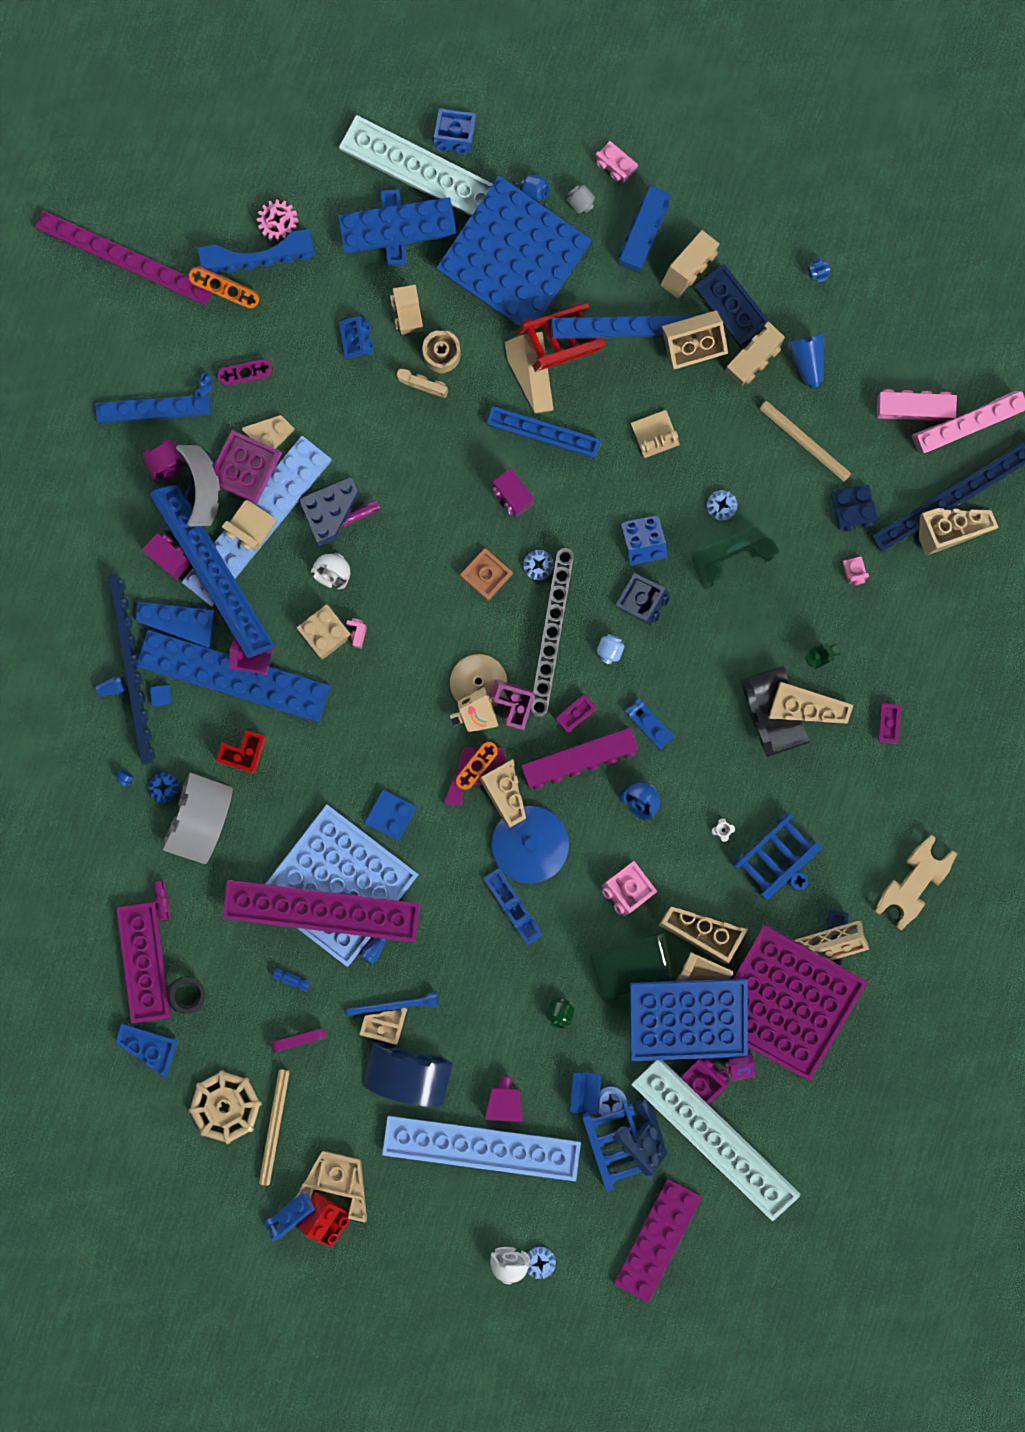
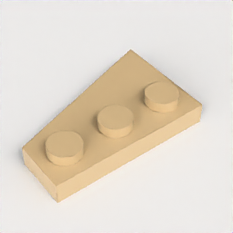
(504, 792)

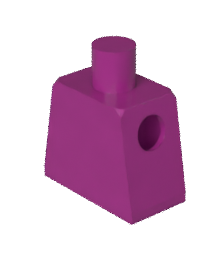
(504, 1102)

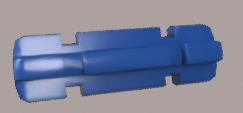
(291, 980)

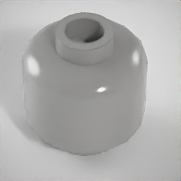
(581, 199)

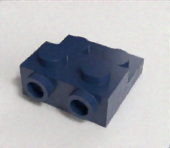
(854, 508)
(643, 599)

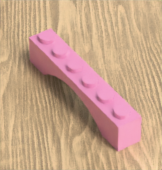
(971, 422)

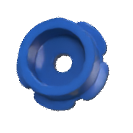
(124, 777)

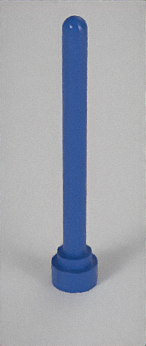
(429, 1000)

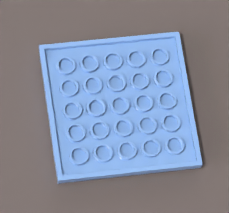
(346, 861)

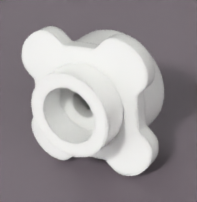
(728, 829)

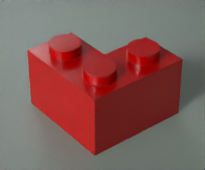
(247, 756)

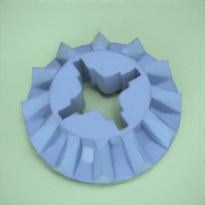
(713, 507)
(538, 574)
(616, 1094)
(545, 1255)

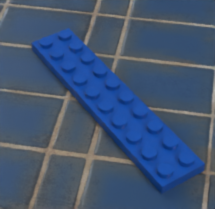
(212, 571)
(211, 670)

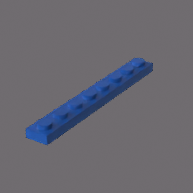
(611, 326)

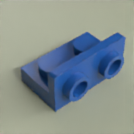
(356, 337)

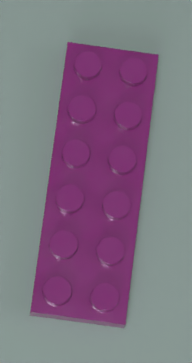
(143, 962)
(657, 1240)

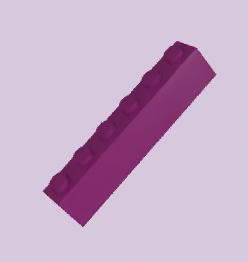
(579, 758)

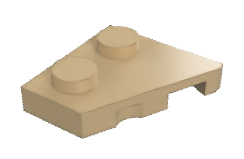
(270, 431)
(384, 1026)

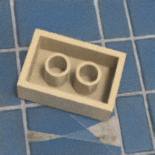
(695, 339)

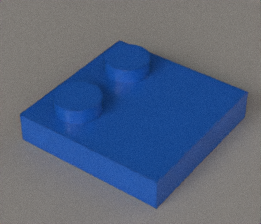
(391, 815)

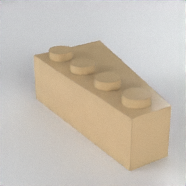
(708, 935)

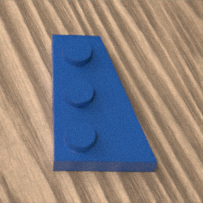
(149, 1047)

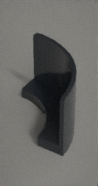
(774, 734)

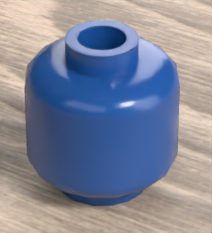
(535, 187)

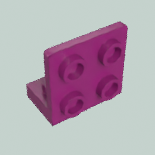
(255, 664)

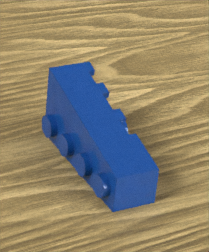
(645, 229)

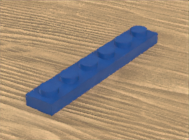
(153, 409)
(543, 432)

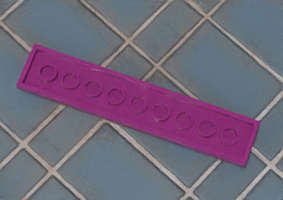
(321, 911)

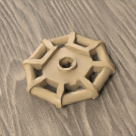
(228, 1096)

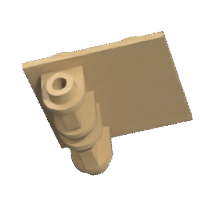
(655, 434)

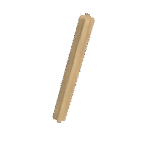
(805, 441)
(274, 1127)

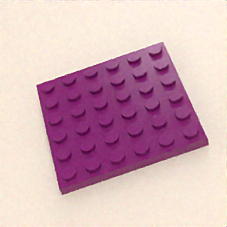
(795, 1001)

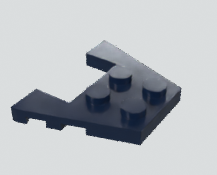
(648, 1144)

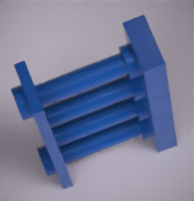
(795, 861)
(599, 1141)

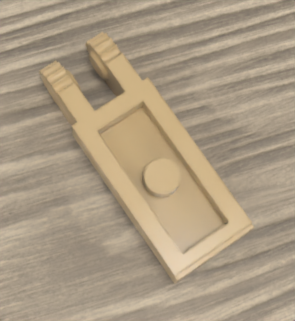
(421, 382)

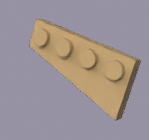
(801, 704)

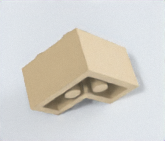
(407, 306)

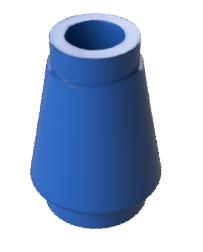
(112, 686)
(372, 951)

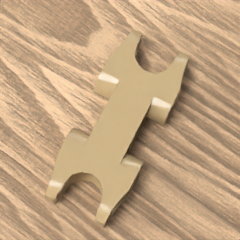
(924, 870)

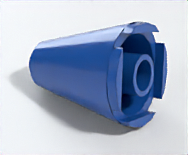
(809, 359)

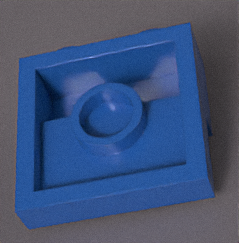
(454, 131)

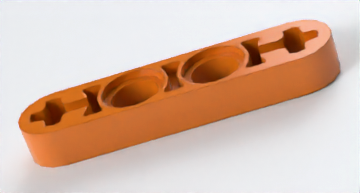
(223, 289)

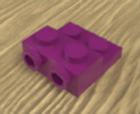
(705, 1079)

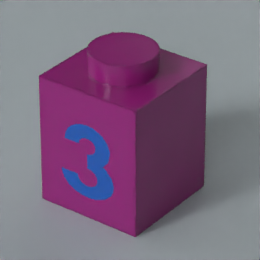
(740, 1067)

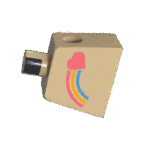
(475, 712)

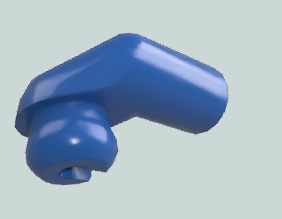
(205, 385)

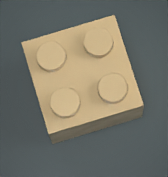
(324, 632)

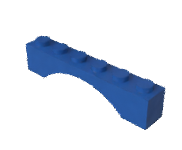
(295, 246)

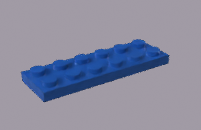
(397, 225)

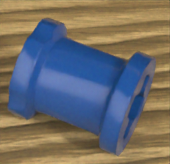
(802, 885)

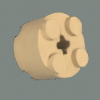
(441, 340)

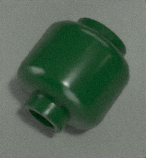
(560, 1013)

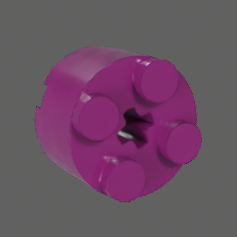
(164, 461)

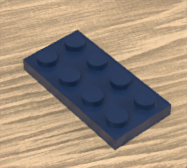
(734, 305)

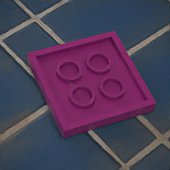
(245, 466)

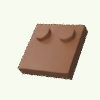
(486, 574)

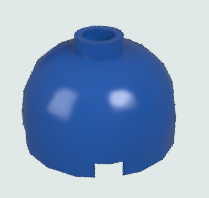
(642, 799)

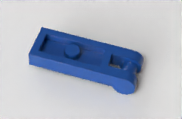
(649, 724)
(289, 1216)

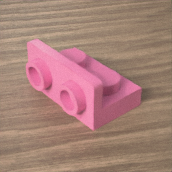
(615, 162)

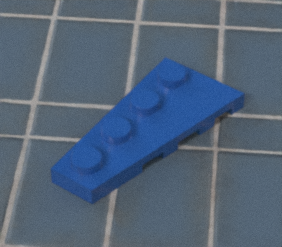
(183, 622)

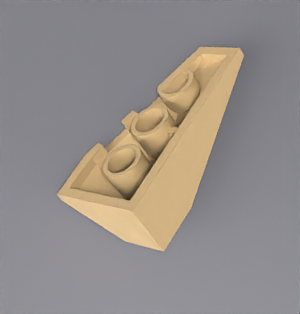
(535, 385)
(947, 528)

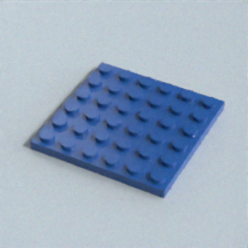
(513, 254)

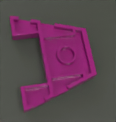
(455, 794)

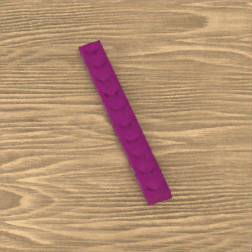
(121, 257)

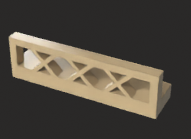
(840, 947)

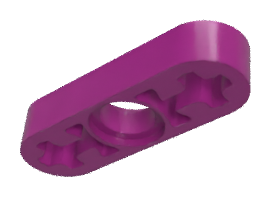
(232, 380)
(298, 1040)

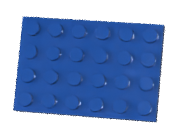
(688, 1019)

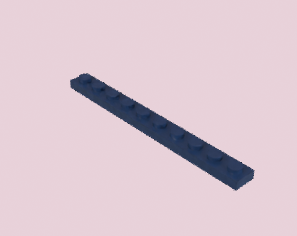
(952, 497)
(133, 676)

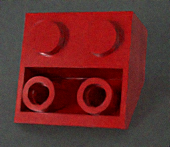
(325, 1222)

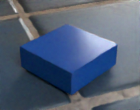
(161, 695)

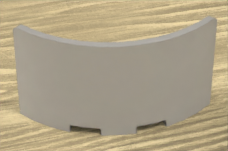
(205, 485)
(199, 819)

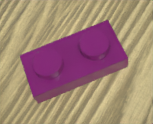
(576, 713)
(889, 723)

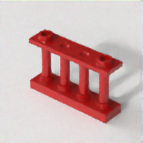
(559, 355)

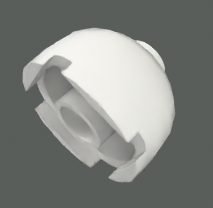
(331, 570)
(509, 1265)

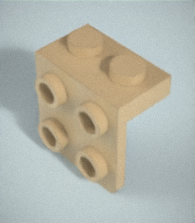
(249, 526)

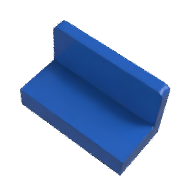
(585, 1092)

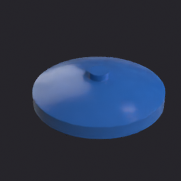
(532, 847)

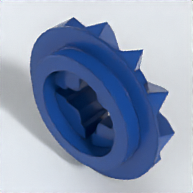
(169, 793)

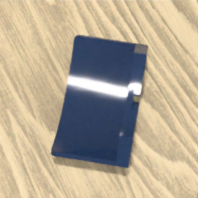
(406, 1077)

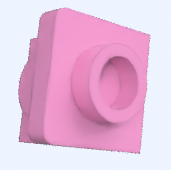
(855, 571)
(357, 636)

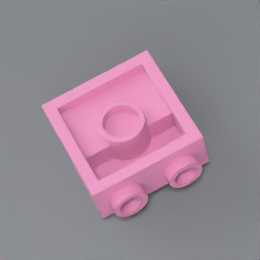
(628, 889)

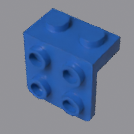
(644, 540)

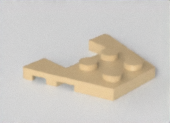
(338, 1176)

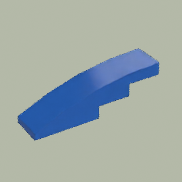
(513, 906)

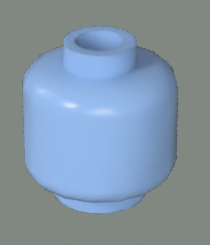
(610, 648)

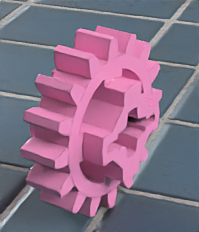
(285, 217)

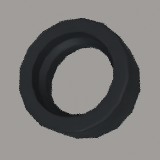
(171, 995)

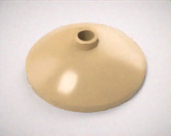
(473, 667)

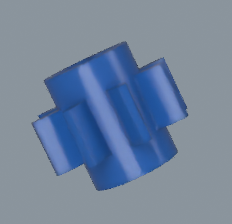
(818, 270)

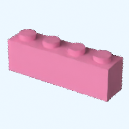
(916, 406)

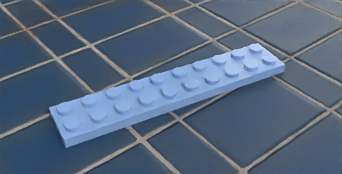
(284, 489)
(481, 1148)

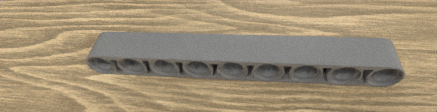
(550, 622)

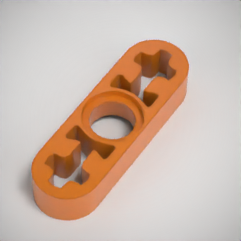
(481, 751)

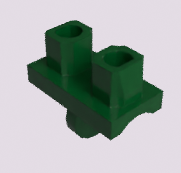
(822, 655)

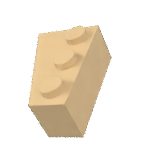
(689, 264)
(755, 355)

